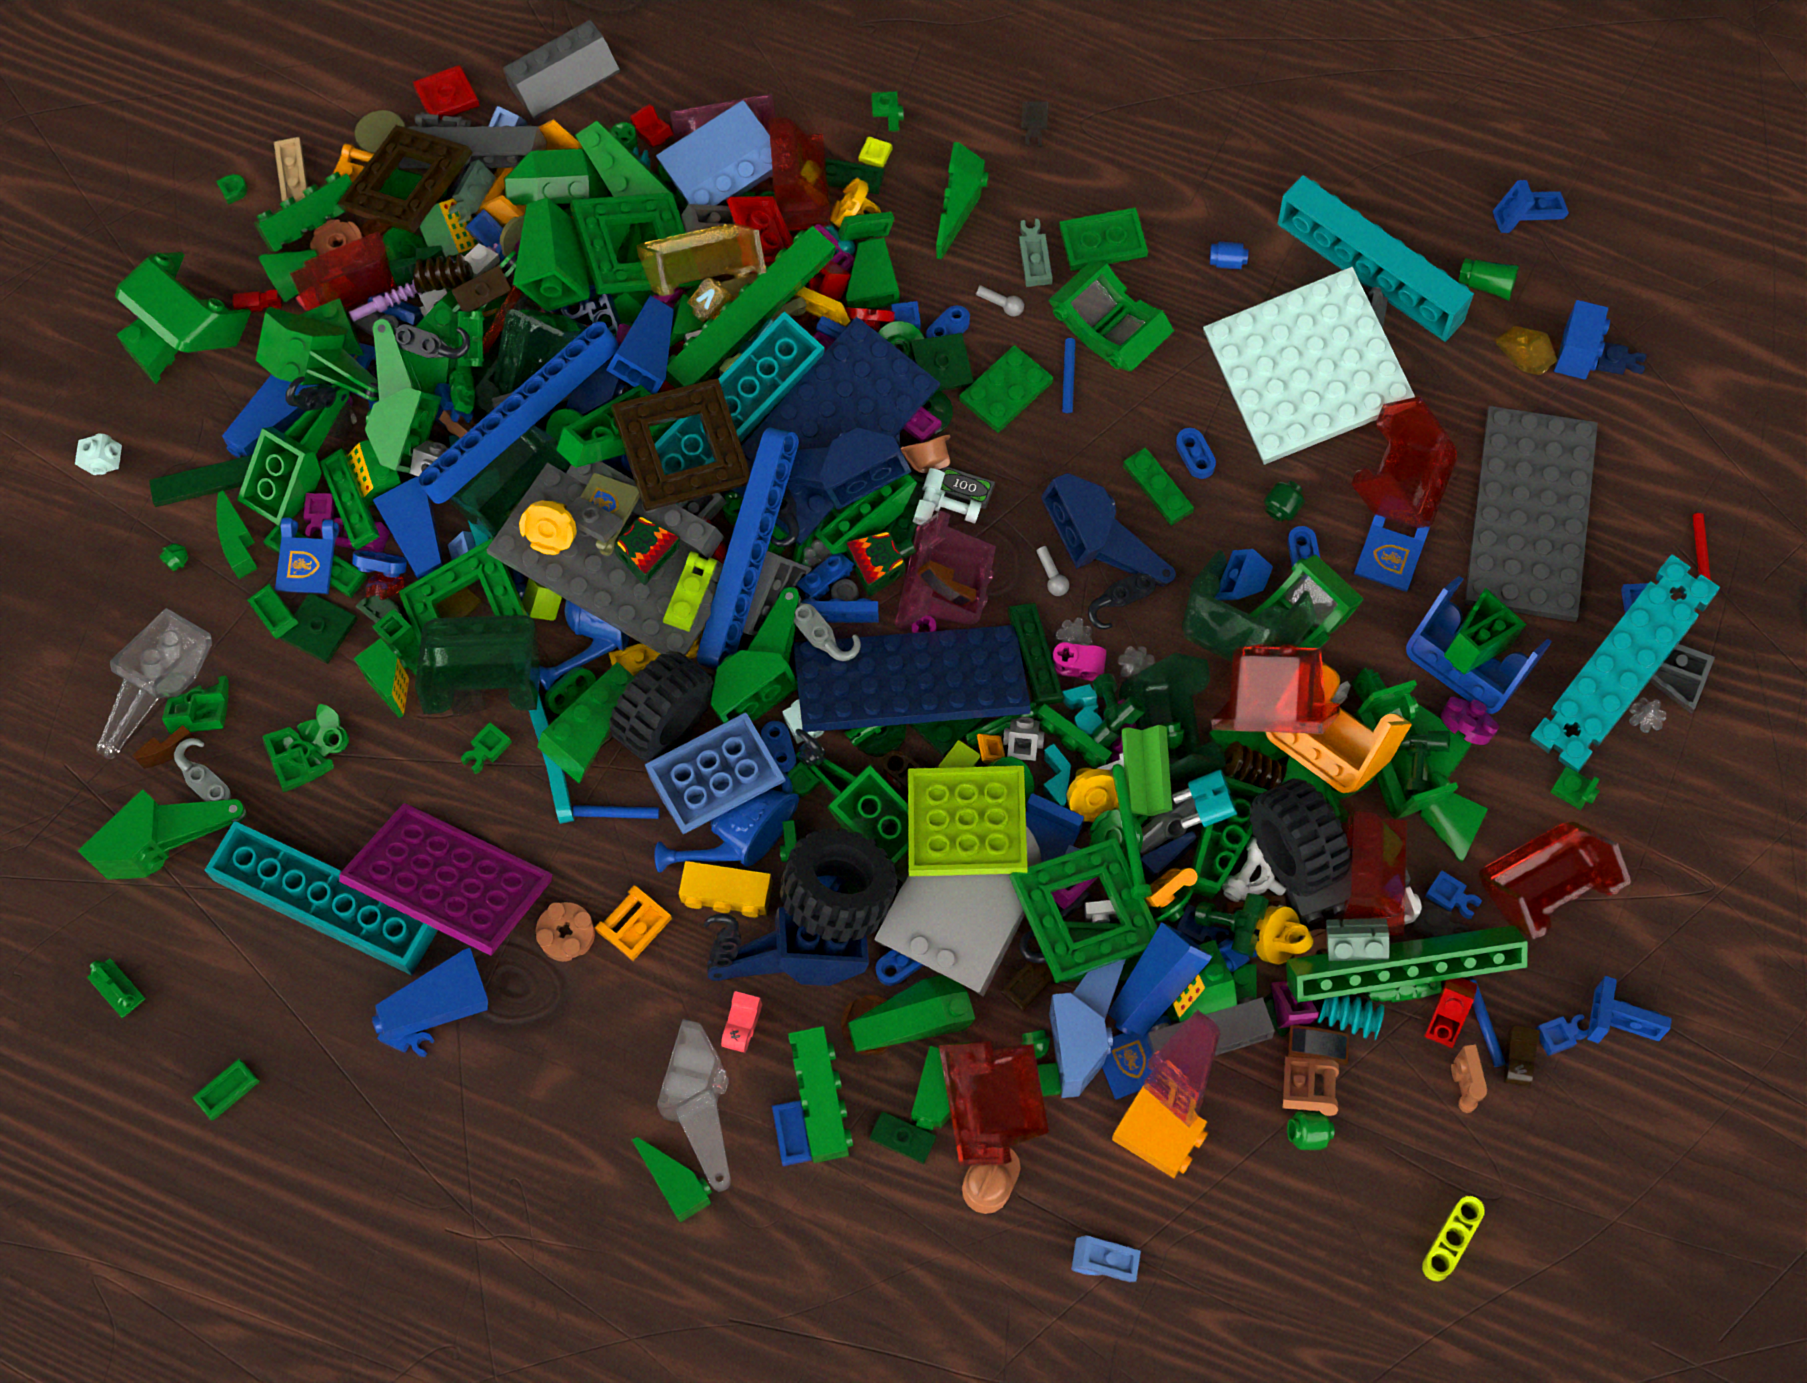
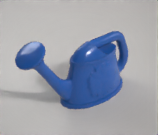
(604, 636)
(746, 830)

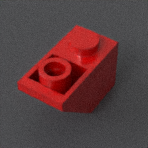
(1451, 1011)

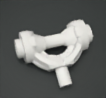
(1239, 885)

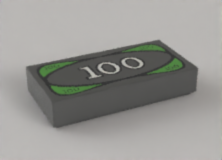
(966, 487)

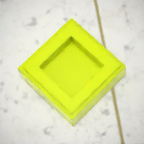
(875, 152)

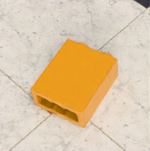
(1159, 1135)

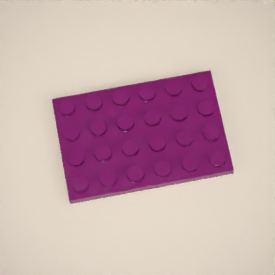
(446, 878)

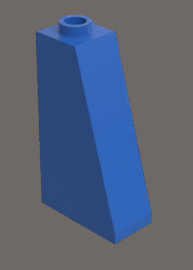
(645, 348)
(264, 410)
(413, 526)
(1157, 979)
(435, 998)

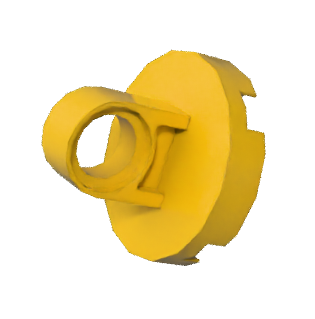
(853, 202)
(548, 526)
(1092, 793)
(1281, 935)

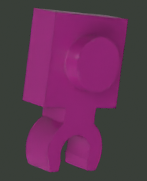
(316, 510)

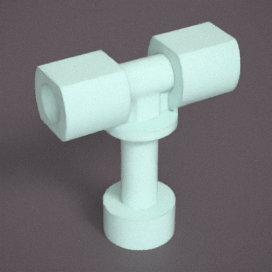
(934, 499)

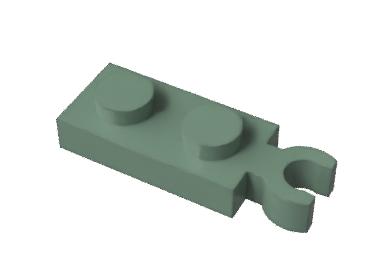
(472, 190)
(1034, 256)

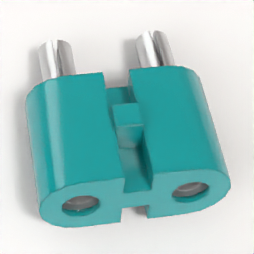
(1211, 800)

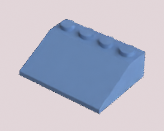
(720, 158)
(714, 773)

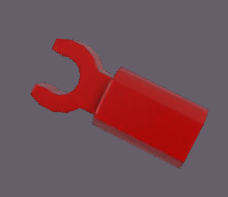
(257, 301)

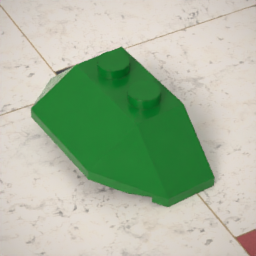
(554, 174)
(865, 515)

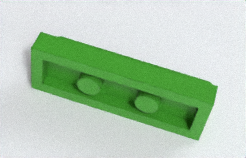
(1147, 770)

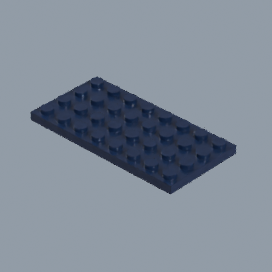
(853, 385)
(912, 679)

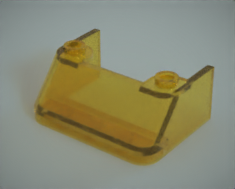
(701, 255)

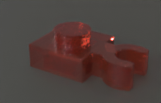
(384, 585)

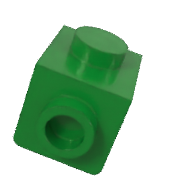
(887, 105)

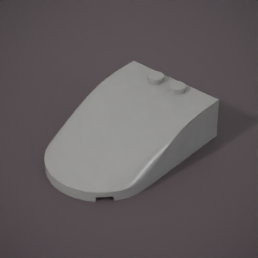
(957, 922)

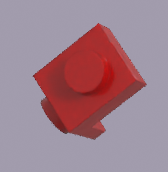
(650, 127)

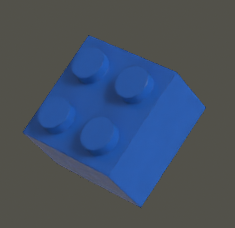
(1582, 340)

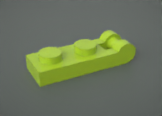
(689, 592)

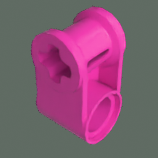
(1082, 660)

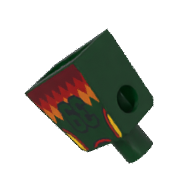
(645, 548)
(878, 560)

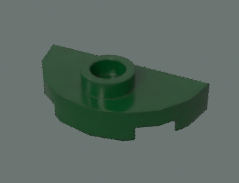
(377, 608)

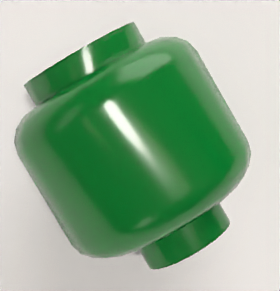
(1310, 1130)

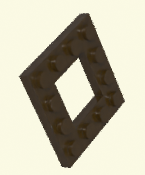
(445, 160)
(662, 490)

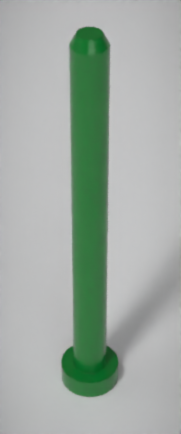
(1140, 888)

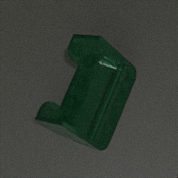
(528, 344)
(506, 480)
(478, 655)
(1167, 697)

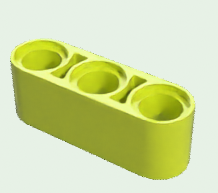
(1463, 1228)

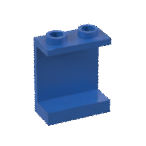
(1052, 826)

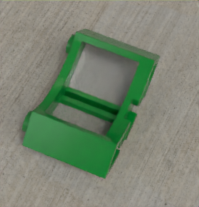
(1108, 319)
(1331, 597)

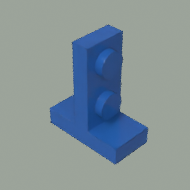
(1523, 205)
(1622, 1015)

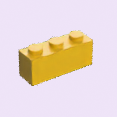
(725, 889)

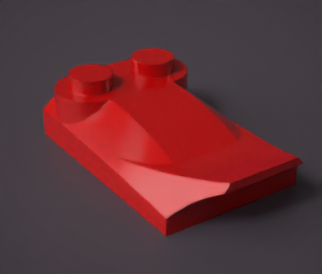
(765, 216)

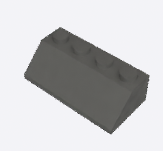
(561, 70)

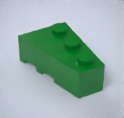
(147, 348)

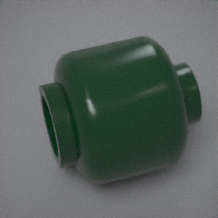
(1284, 501)

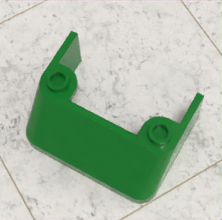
(175, 311)
(1393, 776)

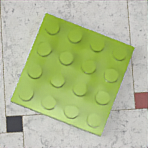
(966, 821)

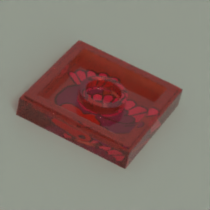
(498, 321)

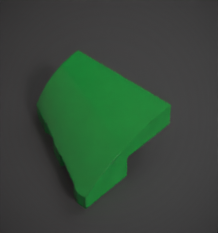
(281, 265)
(198, 708)
(294, 759)
(1455, 822)

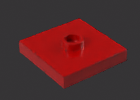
(446, 93)

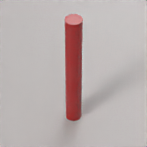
(1701, 545)

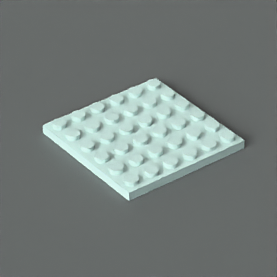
(1308, 365)

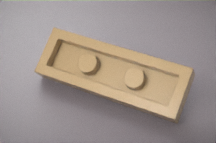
(290, 168)

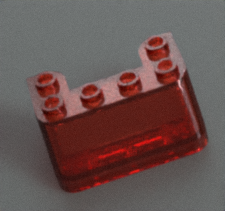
(1413, 465)
(1552, 872)

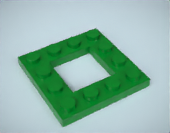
(595, 214)
(424, 594)
(1070, 958)

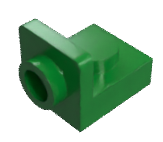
(1575, 788)

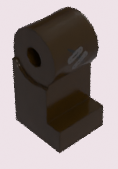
(1520, 1055)

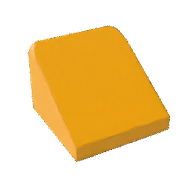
(990, 747)

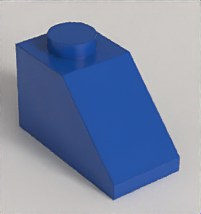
(1244, 575)

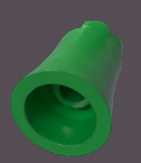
(1489, 277)

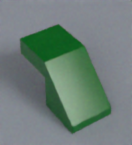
(399, 632)

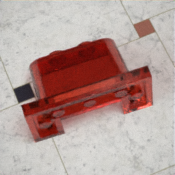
(799, 175)
(345, 273)
(1277, 692)
(1377, 869)
(992, 1099)

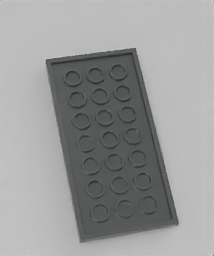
(1532, 512)
(600, 581)

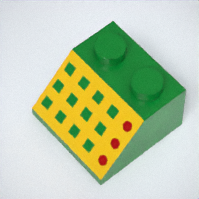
(443, 229)
(372, 476)
(385, 673)
(1210, 989)

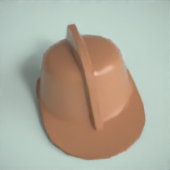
(928, 454)
(989, 1186)

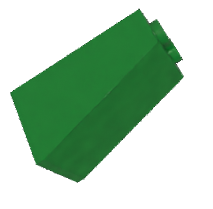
(551, 257)

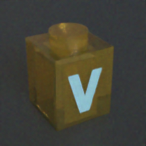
(709, 299)

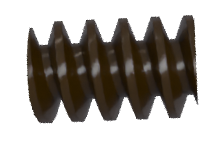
(442, 274)
(1253, 767)

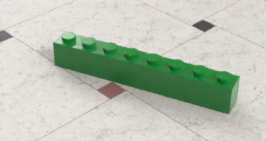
(750, 310)
(1409, 964)

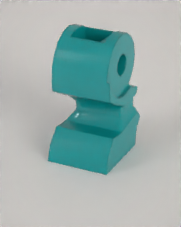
(1084, 698)

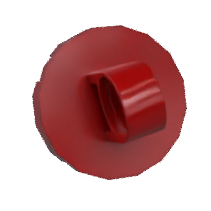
(871, 317)

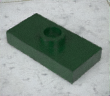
(902, 1138)

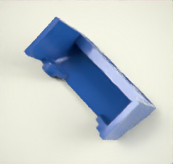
(1489, 683)

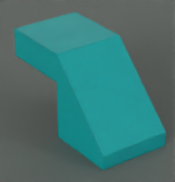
(1057, 787)

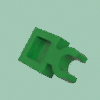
(488, 744)

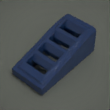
(1163, 858)

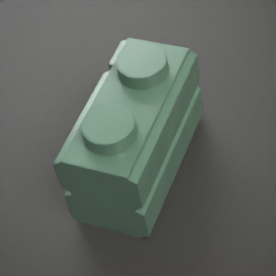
(1357, 939)

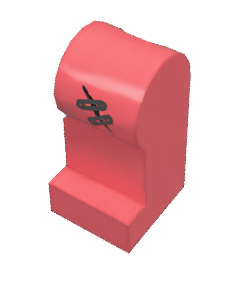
(741, 1021)

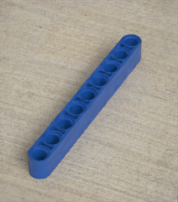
(518, 412)
(748, 547)

